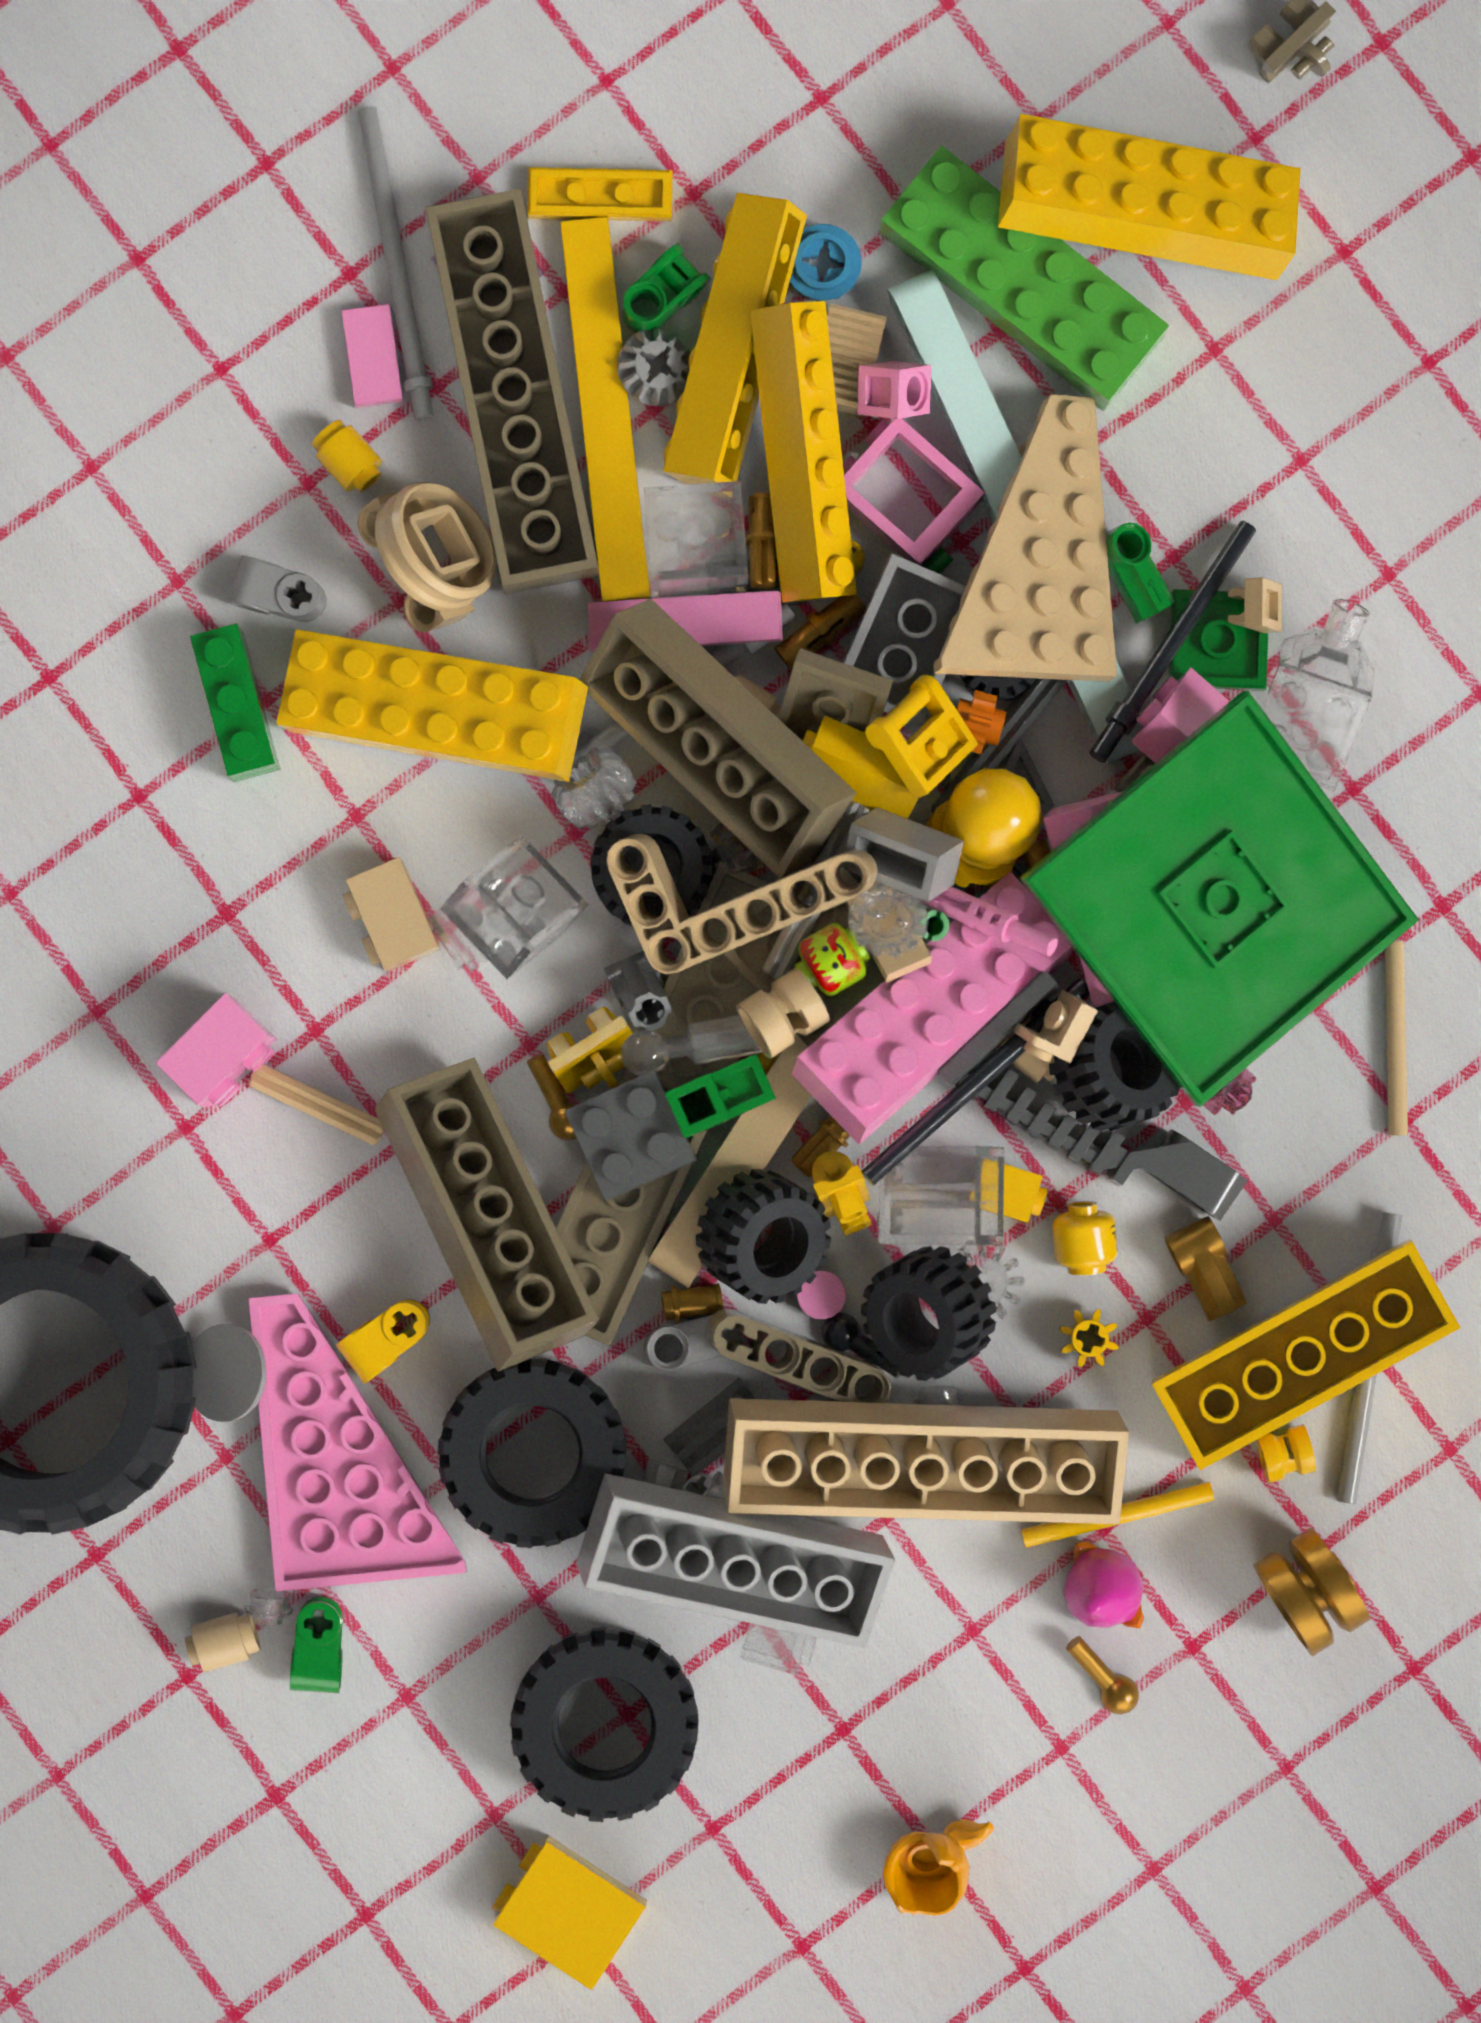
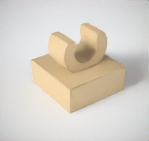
(1261, 605)

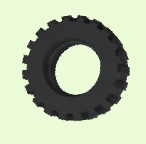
(465, 1462)
(593, 1791)

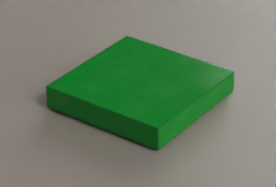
(1218, 650)

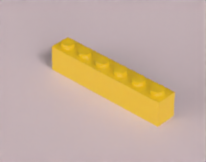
(722, 376)
(803, 451)

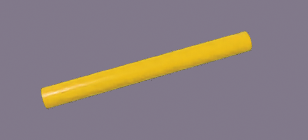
(1130, 1512)

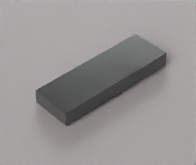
(997, 1029)

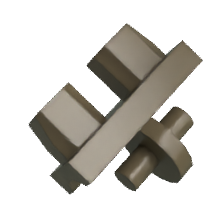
(1276, 53)

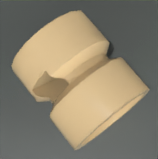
(778, 1015)

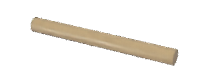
(1396, 1039)

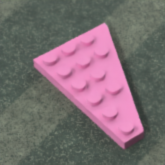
(333, 1479)

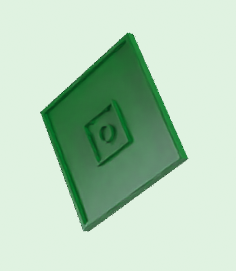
(1220, 898)

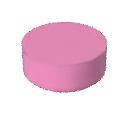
(823, 1296)

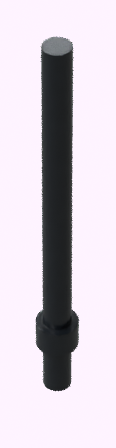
(1123, 714)
(960, 1094)

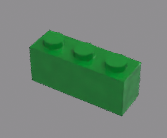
(235, 702)

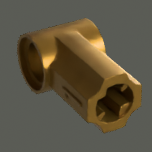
(1201, 1257)

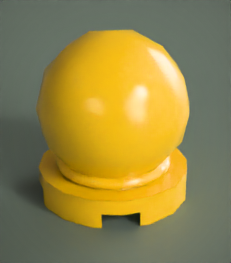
(995, 818)

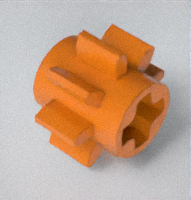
(982, 718)

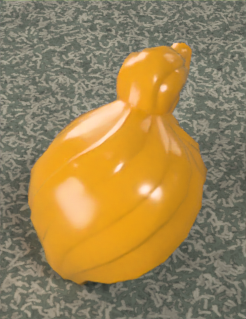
(931, 1870)

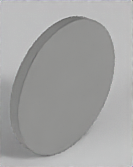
(228, 1372)

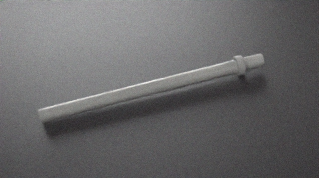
(417, 382)

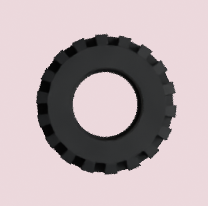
(660, 825)
(1094, 1088)
(790, 1250)
(954, 1296)

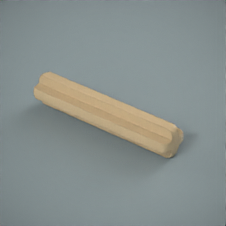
(317, 1104)

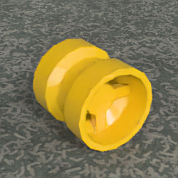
(1275, 1457)

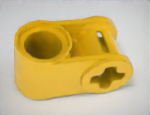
(378, 1341)

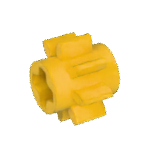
(1100, 1330)

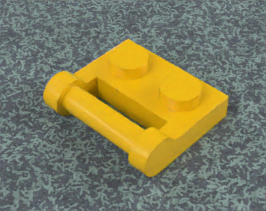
(933, 748)

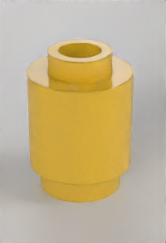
(347, 456)

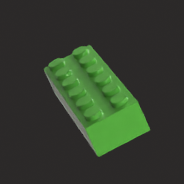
(1022, 280)

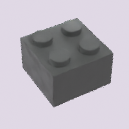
(630, 1135)

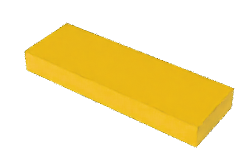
(600, 193)

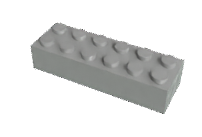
(734, 1565)

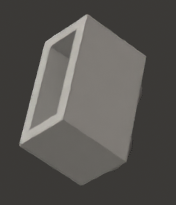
(905, 853)

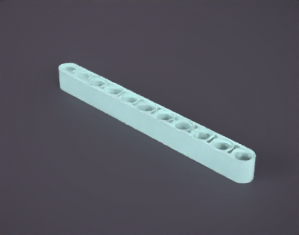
(983, 442)

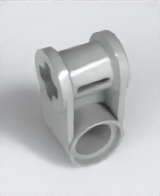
(269, 589)

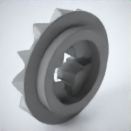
(634, 369)

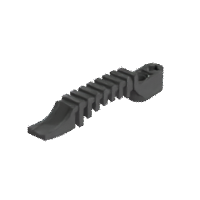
(1175, 1163)

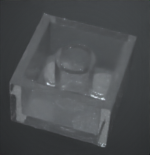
(695, 539)
(514, 906)

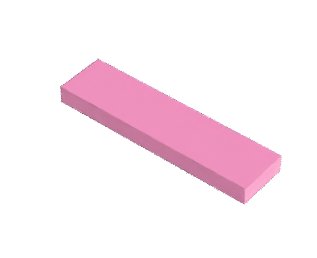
(706, 618)

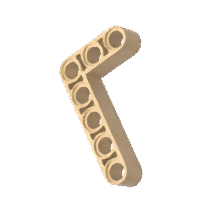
(734, 913)

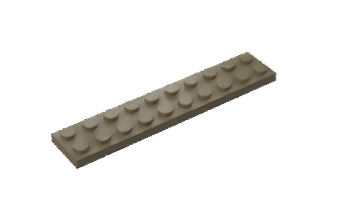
(617, 1236)

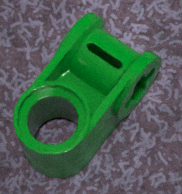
(668, 283)
(317, 1655)

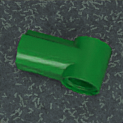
(1136, 572)

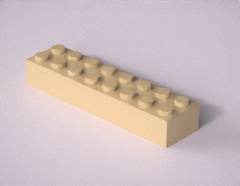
(924, 1461)

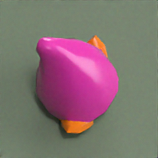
(1103, 1588)

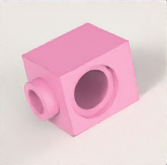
(894, 389)

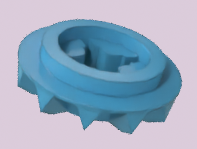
(841, 250)

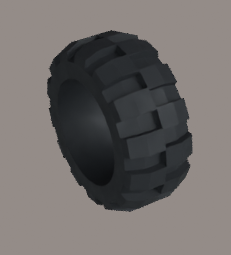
(159, 1375)

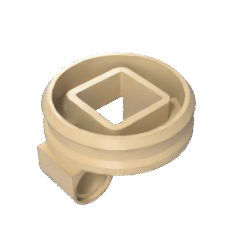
(434, 593)

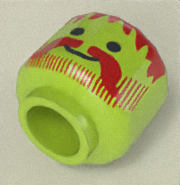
(832, 959)

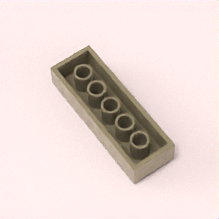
(716, 738)
(486, 1213)

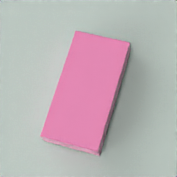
(372, 355)

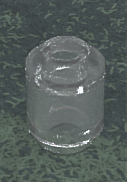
(455, 943)

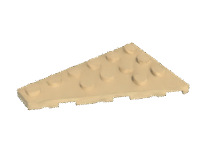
(1043, 578)

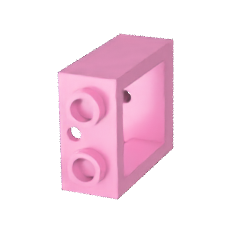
(943, 525)

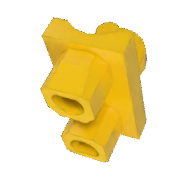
(592, 1058)
(841, 1191)

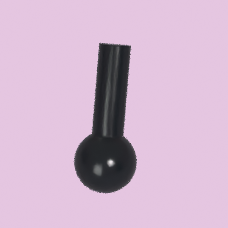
(844, 1334)

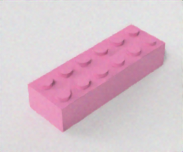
(918, 1021)

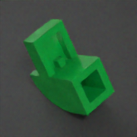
(720, 1096)

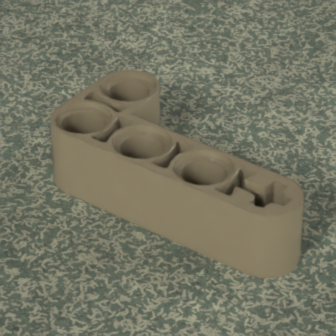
(797, 1361)

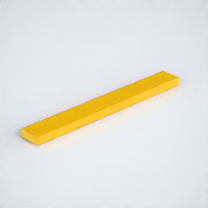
(605, 410)

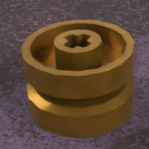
(1316, 1588)

